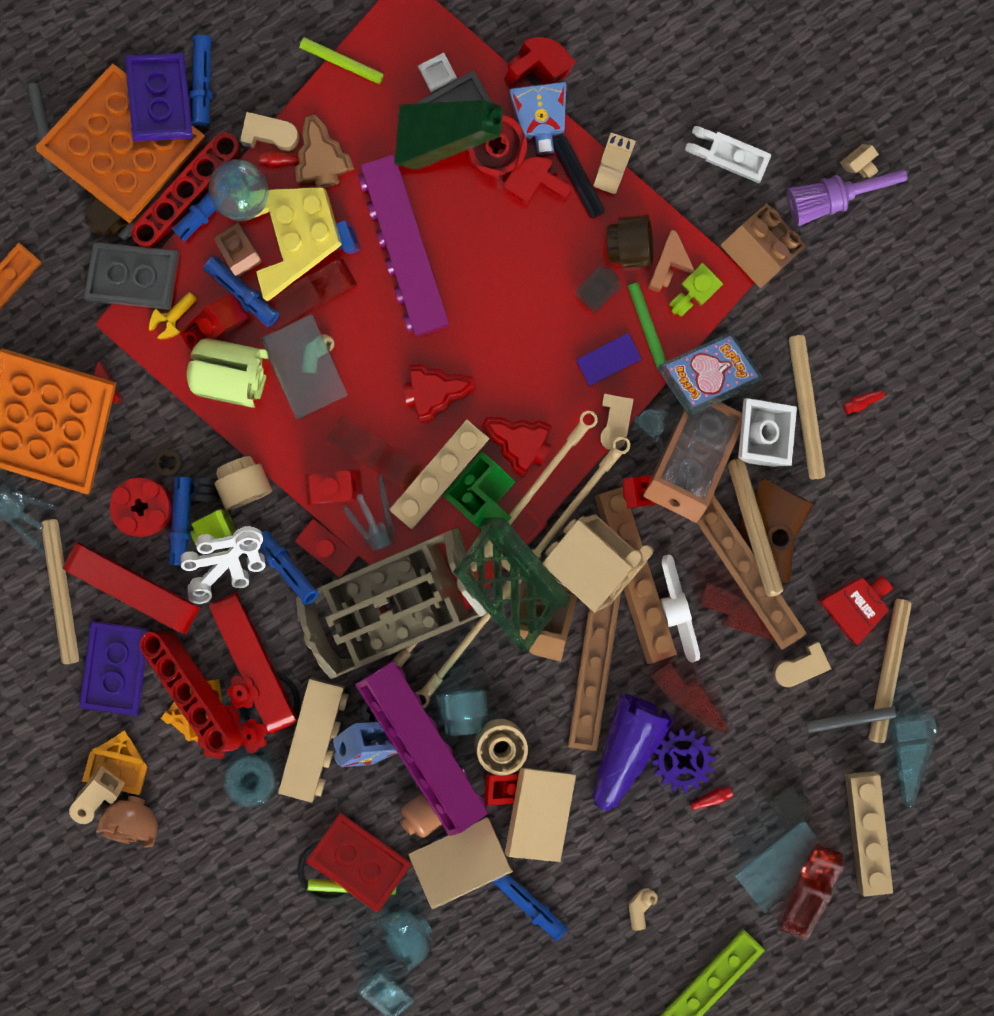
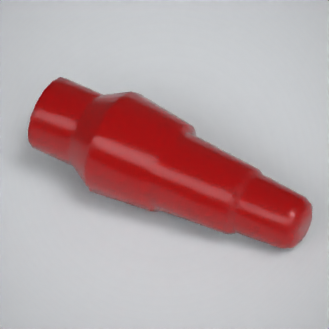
(276, 158)
(861, 402)
(714, 798)

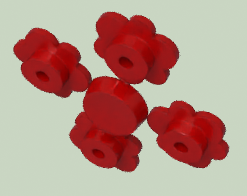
(251, 727)

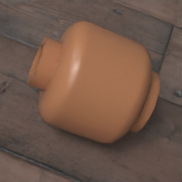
(419, 817)

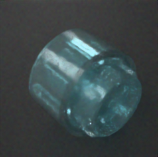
(462, 711)
(239, 791)

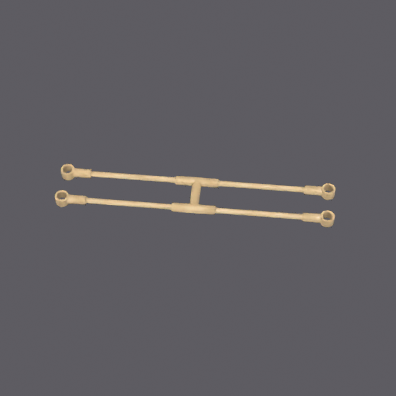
(605, 465)

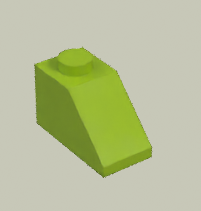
(215, 524)

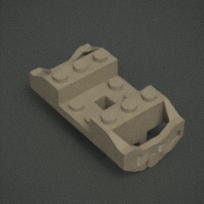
(422, 593)

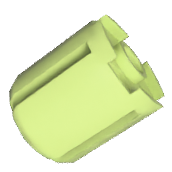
(226, 372)

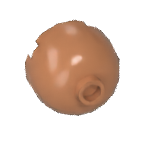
(129, 822)

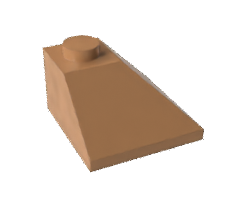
(554, 635)

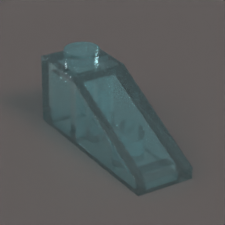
(912, 747)

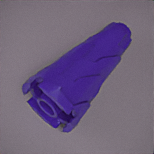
(631, 741)

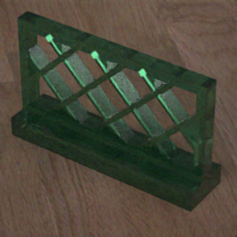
(521, 562)

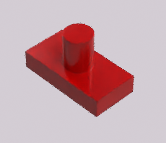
(326, 548)

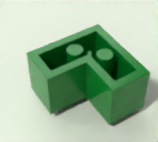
(479, 490)

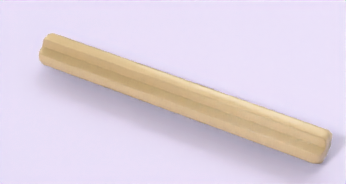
(806, 407)
(755, 527)
(59, 592)
(890, 666)

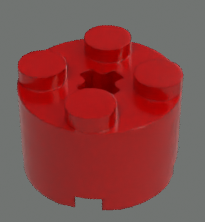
(502, 159)
(128, 496)

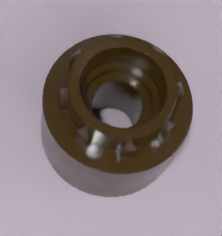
(631, 242)

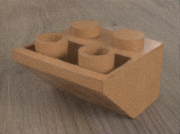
(763, 245)

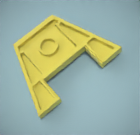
(304, 234)

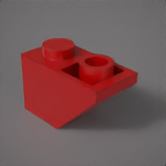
(214, 321)

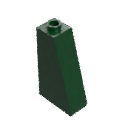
(443, 129)

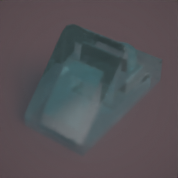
(385, 993)

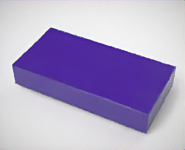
(608, 359)

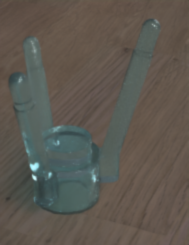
(653, 424)
(12, 507)
(379, 535)

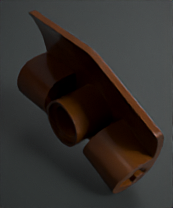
(779, 511)

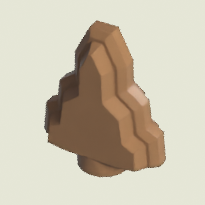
(320, 157)

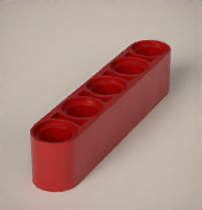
(172, 197)
(131, 588)
(253, 662)
(202, 698)

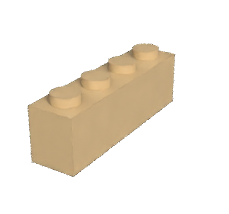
(439, 474)
(312, 739)
(869, 833)

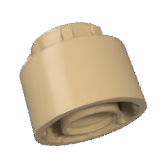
(241, 483)
(505, 762)

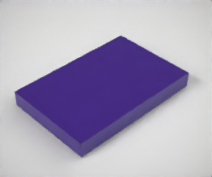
(158, 97)
(113, 669)

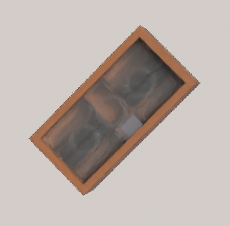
(694, 460)

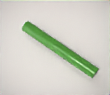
(647, 324)

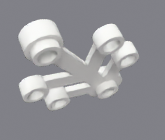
(244, 540)

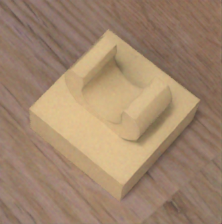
(861, 160)

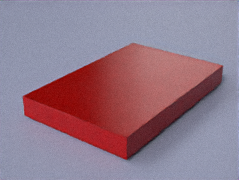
(358, 863)

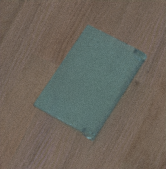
(304, 367)
(778, 867)

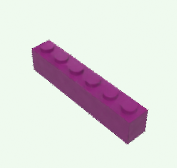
(404, 245)
(422, 748)

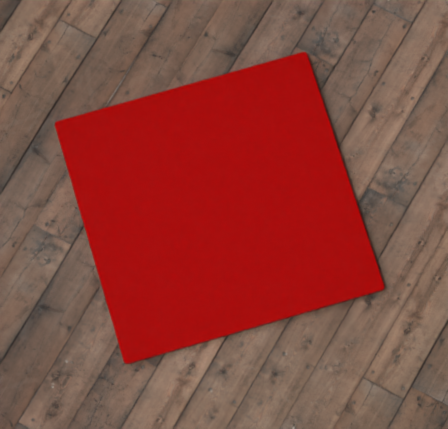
(500, 274)

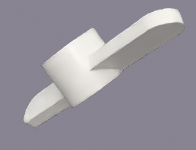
(677, 610)

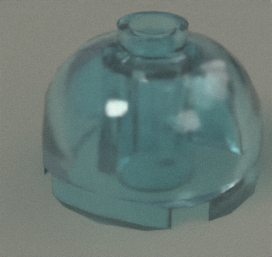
(238, 190)
(406, 937)

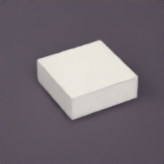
(437, 72)

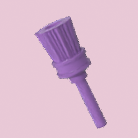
(833, 195)

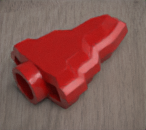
(433, 390)
(519, 441)

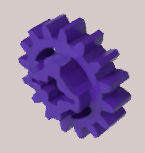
(673, 770)

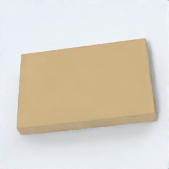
(540, 814)
(460, 863)

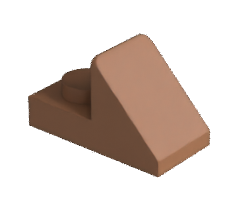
(237, 250)
(671, 255)

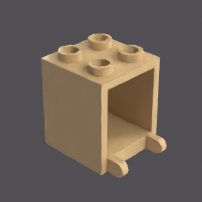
(594, 561)

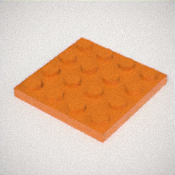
(98, 151)
(52, 421)

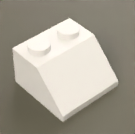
(767, 433)

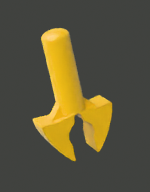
(172, 316)

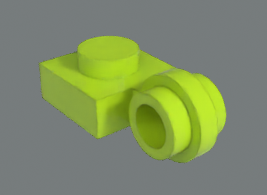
(700, 286)

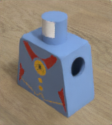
(540, 113)
(356, 748)

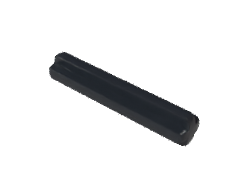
(578, 177)

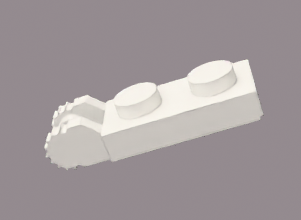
(731, 154)

